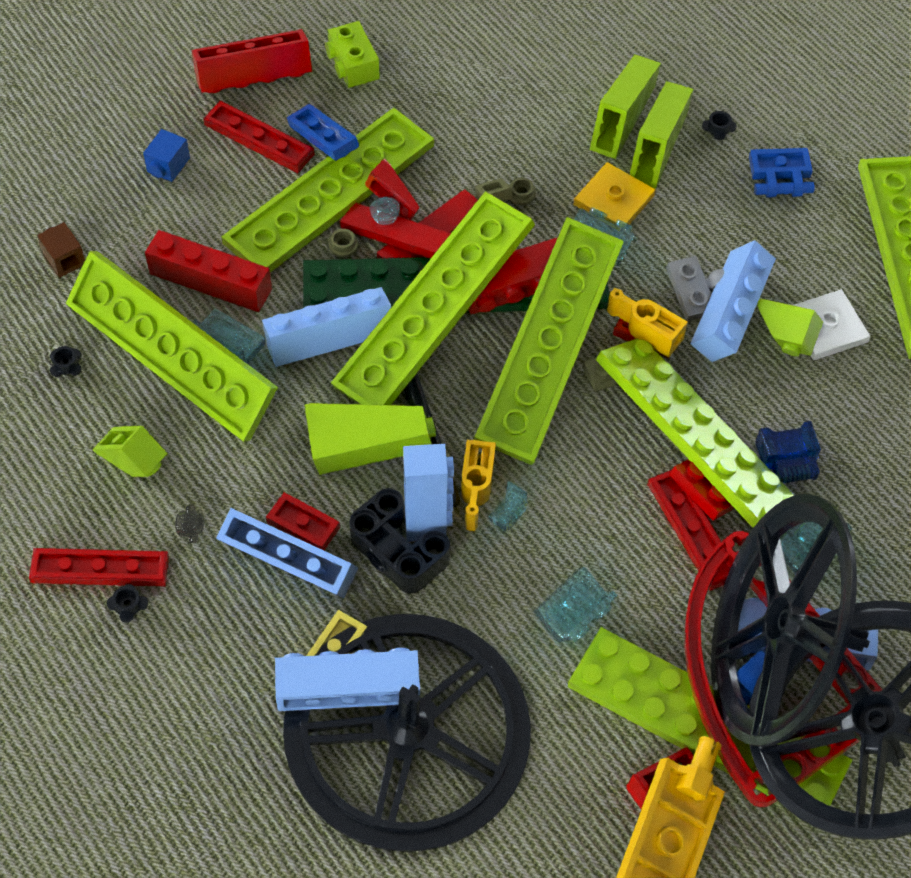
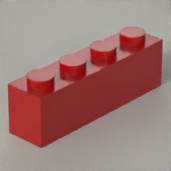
(252, 61)
(208, 271)
(516, 278)

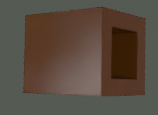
(61, 249)

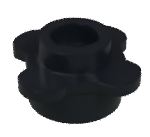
(719, 124)
(62, 355)
(124, 594)

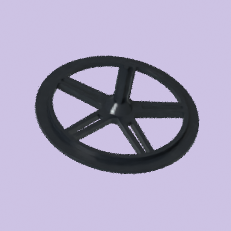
(784, 619)
(873, 719)
(410, 729)

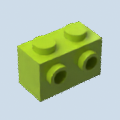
(352, 54)

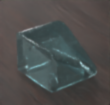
(510, 508)

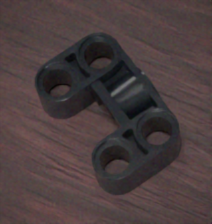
(390, 550)

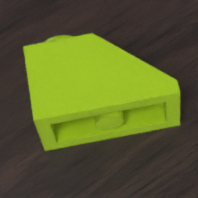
(791, 326)
(131, 450)

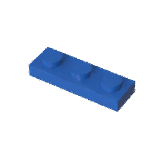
(323, 132)

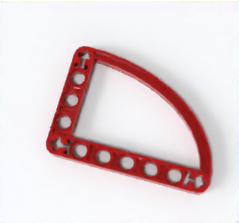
(704, 699)

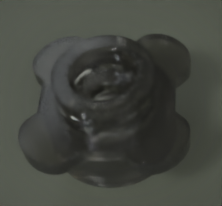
(189, 523)

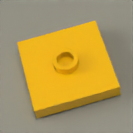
(615, 194)

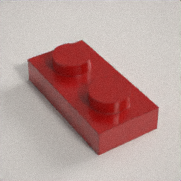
(700, 489)
(302, 521)

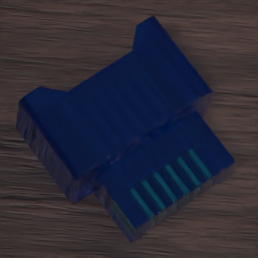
(790, 452)

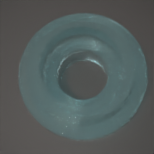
(385, 210)

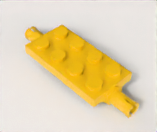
(675, 818)

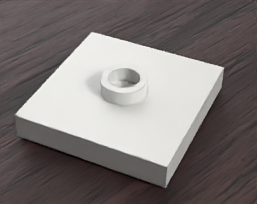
(840, 326)

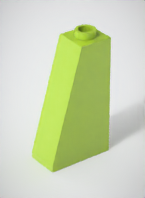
(623, 105)
(660, 133)
(363, 434)

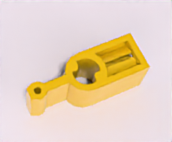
(649, 321)
(476, 475)

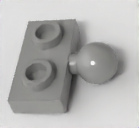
(691, 286)

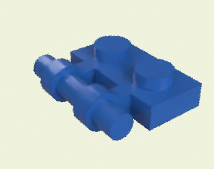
(781, 164)

